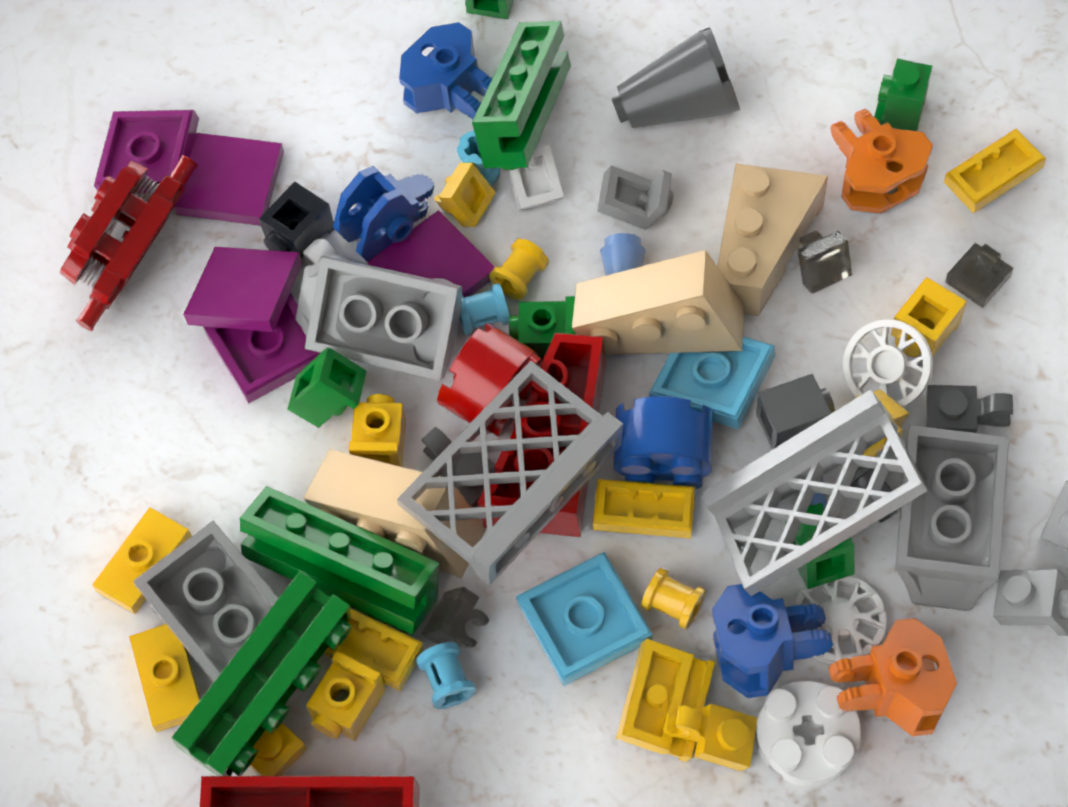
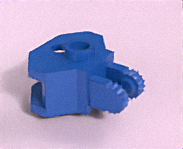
(446, 74)
(382, 209)
(763, 638)

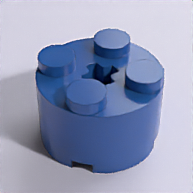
(665, 441)

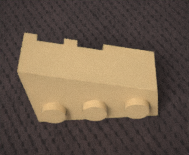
(764, 226)
(662, 308)
(367, 496)

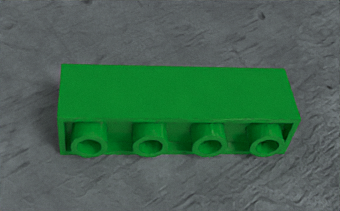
(521, 95)
(341, 558)
(263, 677)

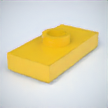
(994, 170)
(644, 508)
(144, 547)
(380, 649)
(165, 676)

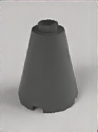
(678, 86)

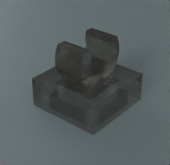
(823, 260)
(979, 274)
(450, 617)

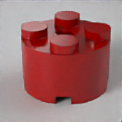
(482, 371)

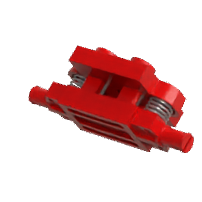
(118, 260)

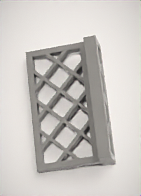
(799, 466)
(542, 500)

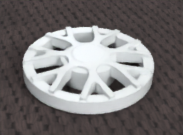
(888, 363)
(844, 617)

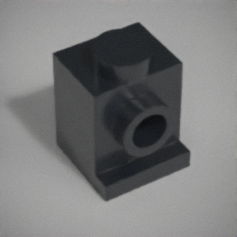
(296, 220)

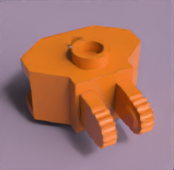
(880, 162)
(900, 678)

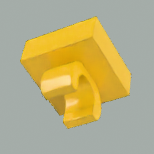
(465, 195)

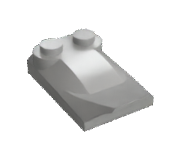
(380, 316)
(953, 530)
(207, 597)

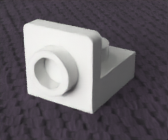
(538, 182)

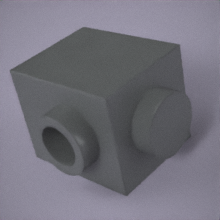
(792, 408)

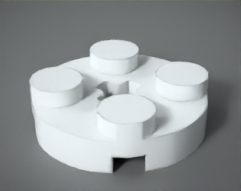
(788, 753)

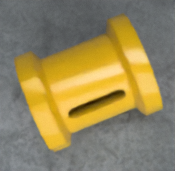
(519, 268)
(673, 598)

